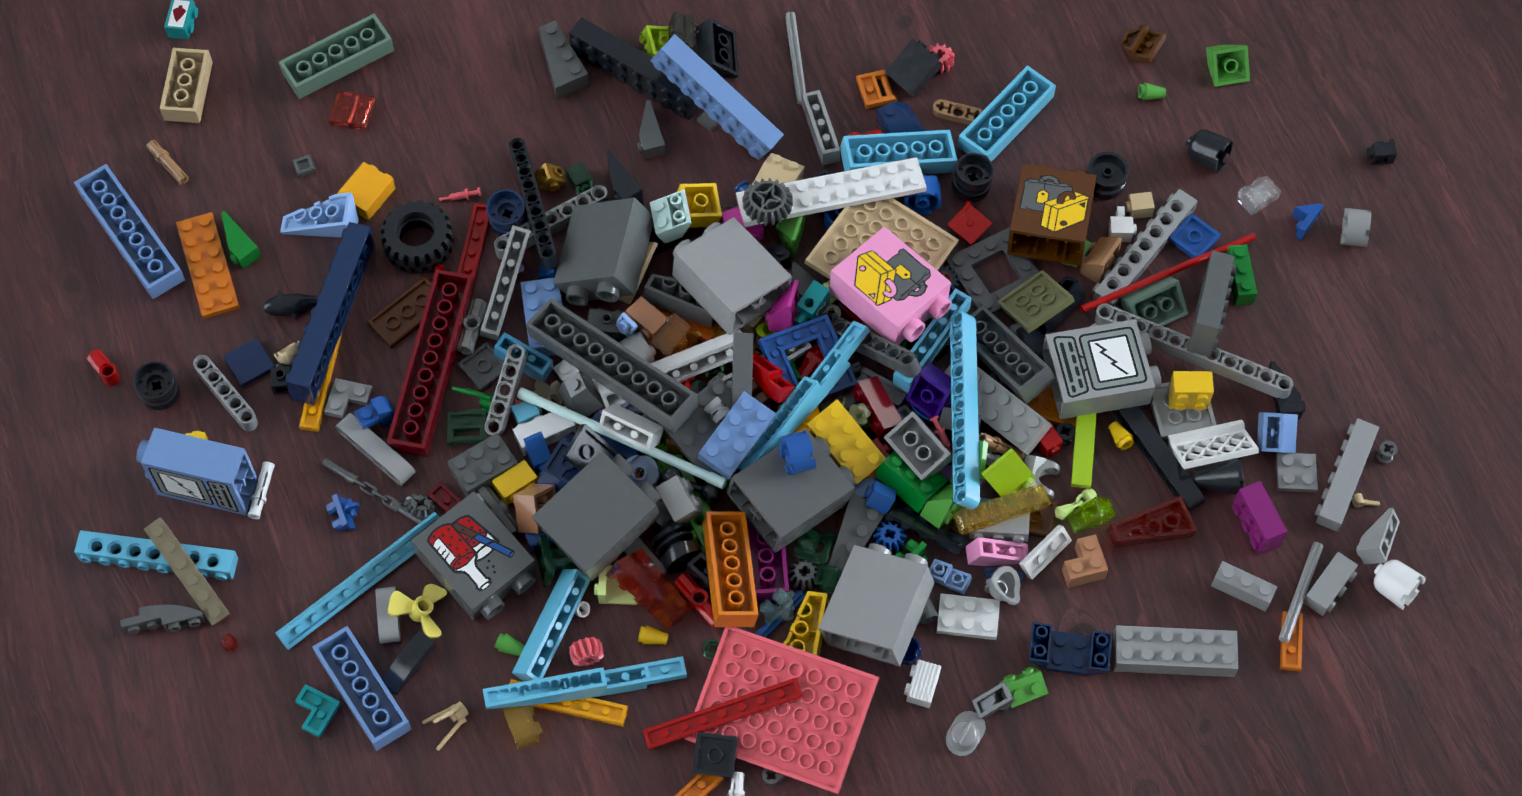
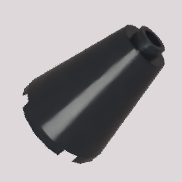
(1220, 476)

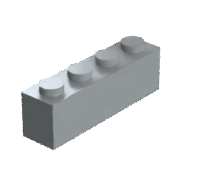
(820, 127)

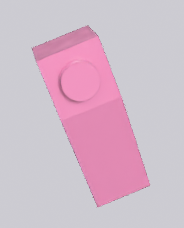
(995, 552)

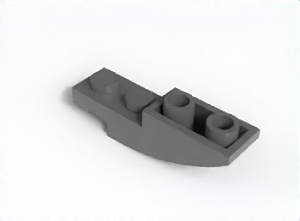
(170, 616)

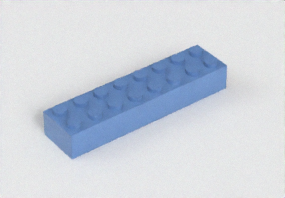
(716, 97)
(129, 231)

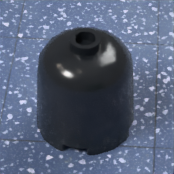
(1209, 149)

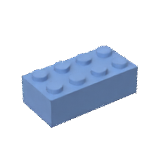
(534, 296)
(736, 435)

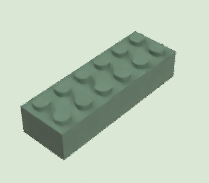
(336, 56)

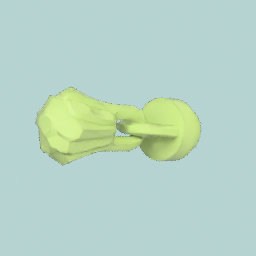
(1062, 511)

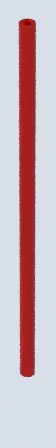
(1163, 274)

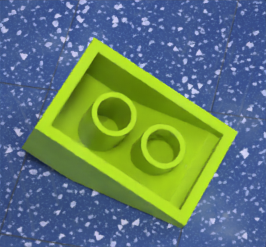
(1009, 474)

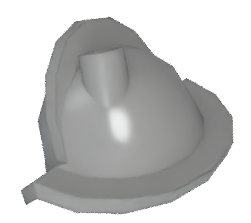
(1004, 585)

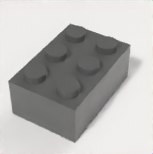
(481, 464)

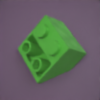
(941, 507)

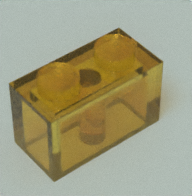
(522, 725)

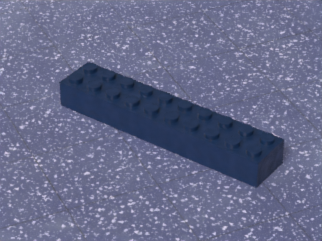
(330, 313)

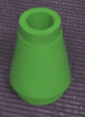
(1149, 91)
(509, 645)

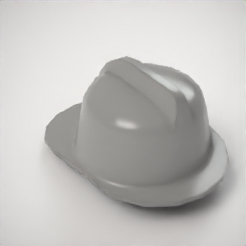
(965, 733)

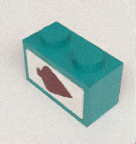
(180, 19)

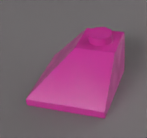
(784, 309)

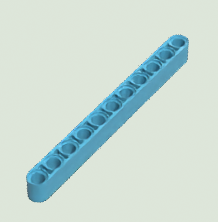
(964, 410)

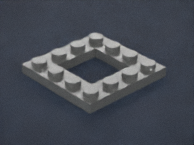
(984, 250)

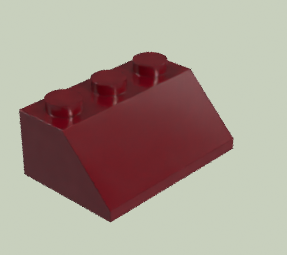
(883, 412)

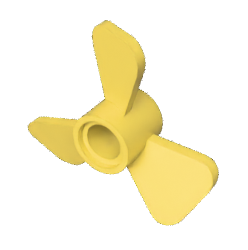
(401, 604)

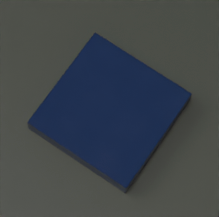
(249, 362)

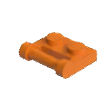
(870, 90)

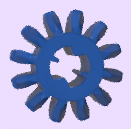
(892, 531)

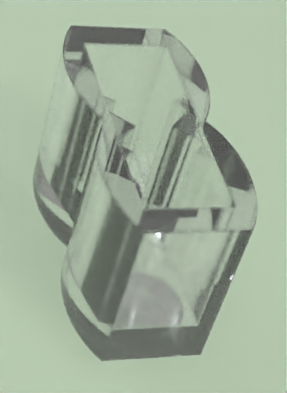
(1258, 195)

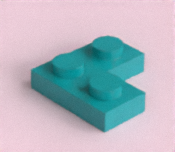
(321, 707)

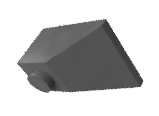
(581, 395)

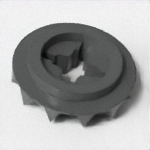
(420, 512)

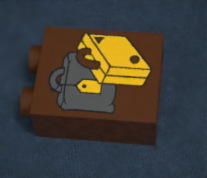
(1051, 214)

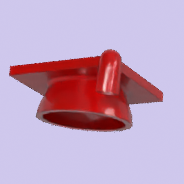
(969, 224)

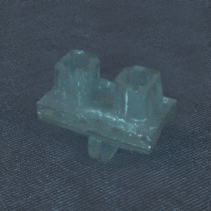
(782, 609)

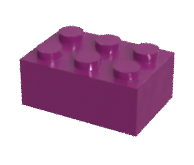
(1259, 518)

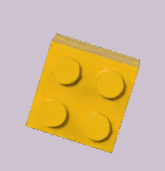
(702, 203)
(1190, 390)

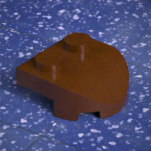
(1143, 43)

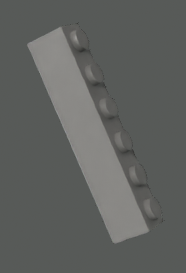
(505, 283)
(1347, 474)

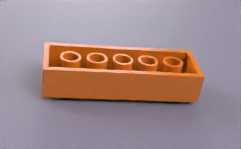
(730, 569)

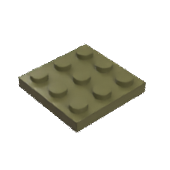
(1035, 301)

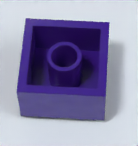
(930, 391)

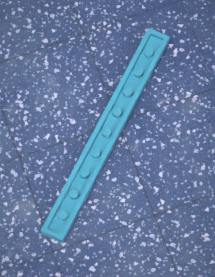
(351, 587)

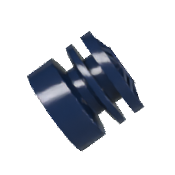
(505, 204)

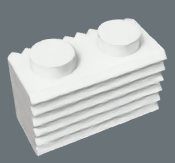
(923, 683)

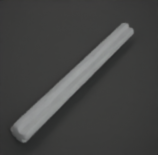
(795, 56)
(1300, 592)

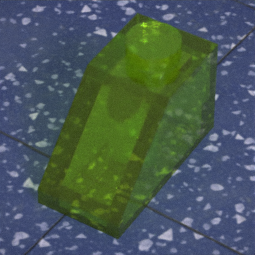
(1091, 514)

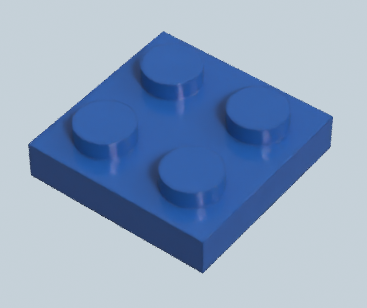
(1194, 236)

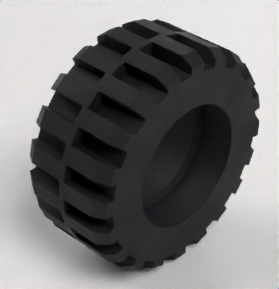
(417, 216)

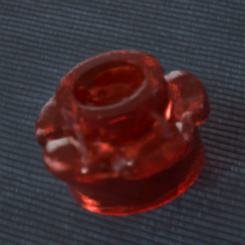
(229, 642)

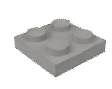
(1296, 472)

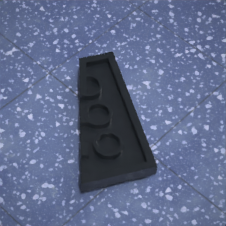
(943, 536)

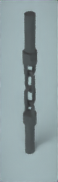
(395, 505)

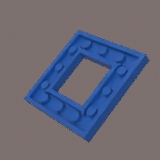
(815, 329)

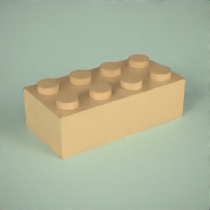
(186, 85)

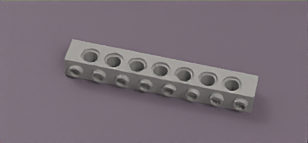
(1179, 201)

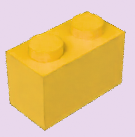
(514, 481)

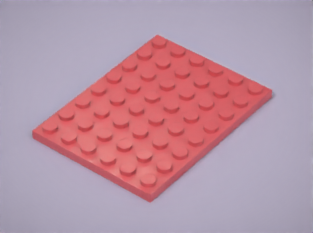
(799, 739)

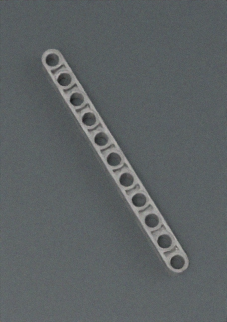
(1217, 366)

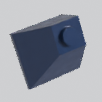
(898, 118)

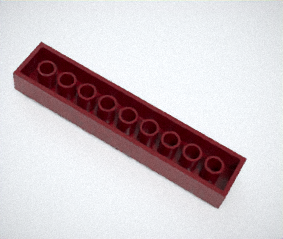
(431, 363)

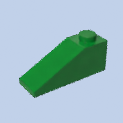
(241, 247)

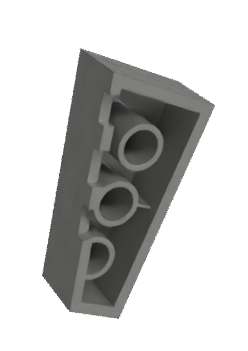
(563, 64)
(674, 298)

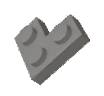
(345, 392)

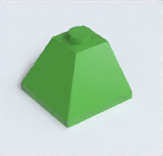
(1228, 64)
(790, 233)

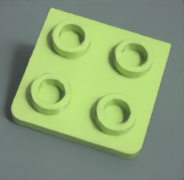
(610, 593)

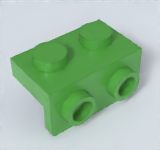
(1025, 686)

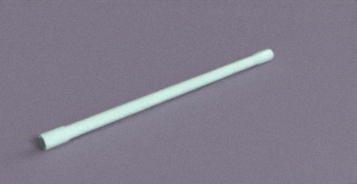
(710, 477)

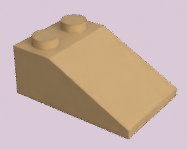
(781, 169)

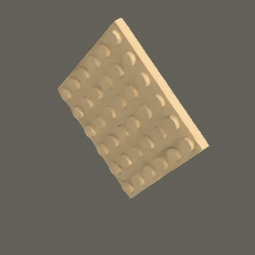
(862, 221)

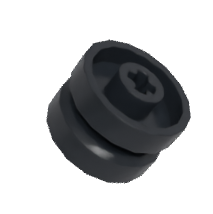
(1111, 174)

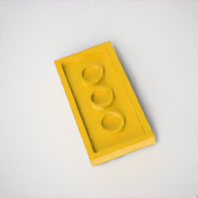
(847, 441)

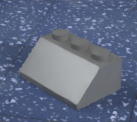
(919, 446)

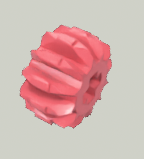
(946, 54)
(586, 651)

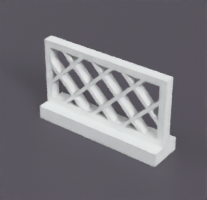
(1210, 437)

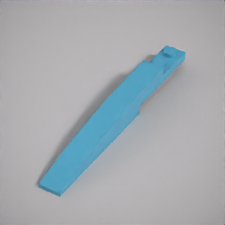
(809, 393)
(584, 684)

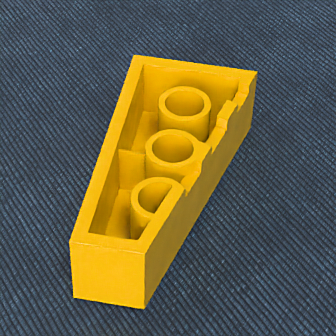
(804, 631)

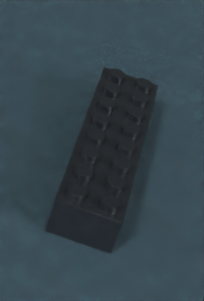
(628, 66)

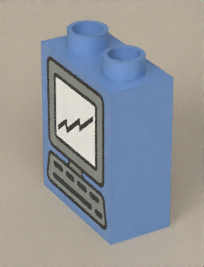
(198, 470)

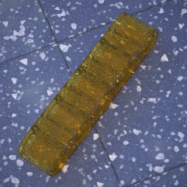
(1002, 509)

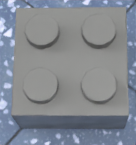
(679, 499)

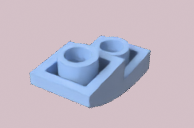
(626, 325)
(949, 577)

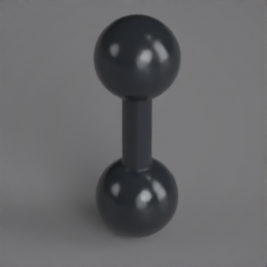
(708, 492)

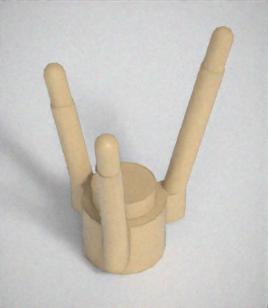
(455, 712)

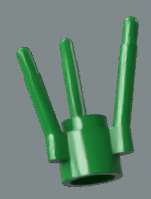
(485, 399)

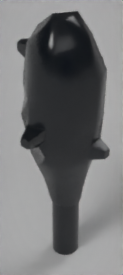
(289, 304)

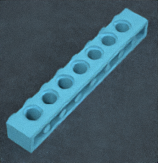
(89, 541)

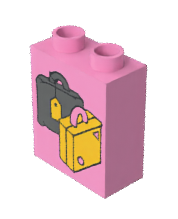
(890, 287)

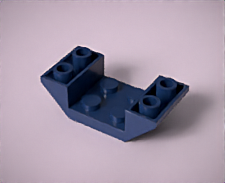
(557, 469)
(1070, 651)

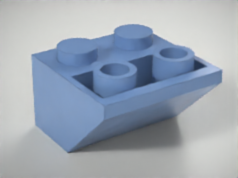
(1277, 432)

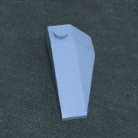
(323, 218)

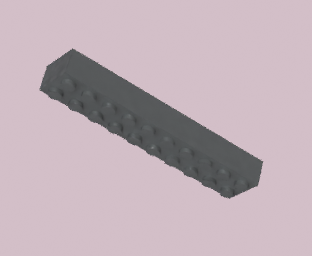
(612, 365)

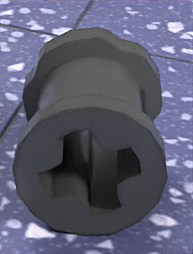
(1385, 451)

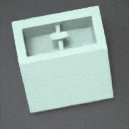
(671, 216)

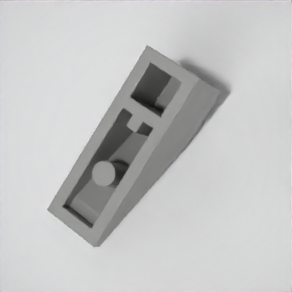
(1378, 539)

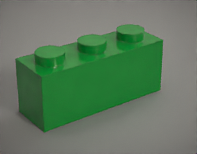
(1243, 283)

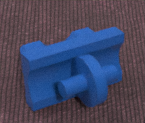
(346, 511)

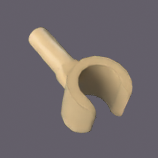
(1358, 501)

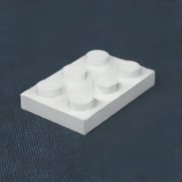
(968, 616)

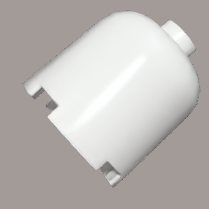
(1397, 582)

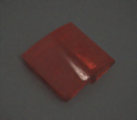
(352, 109)

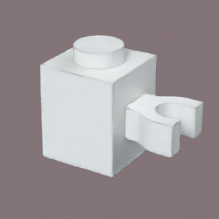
(1122, 226)

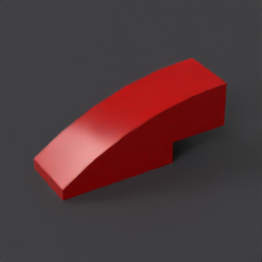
(770, 379)

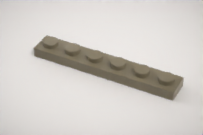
(186, 571)

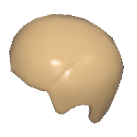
(286, 355)

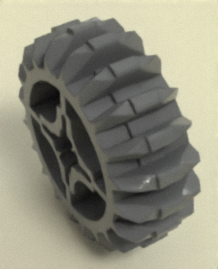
(764, 196)

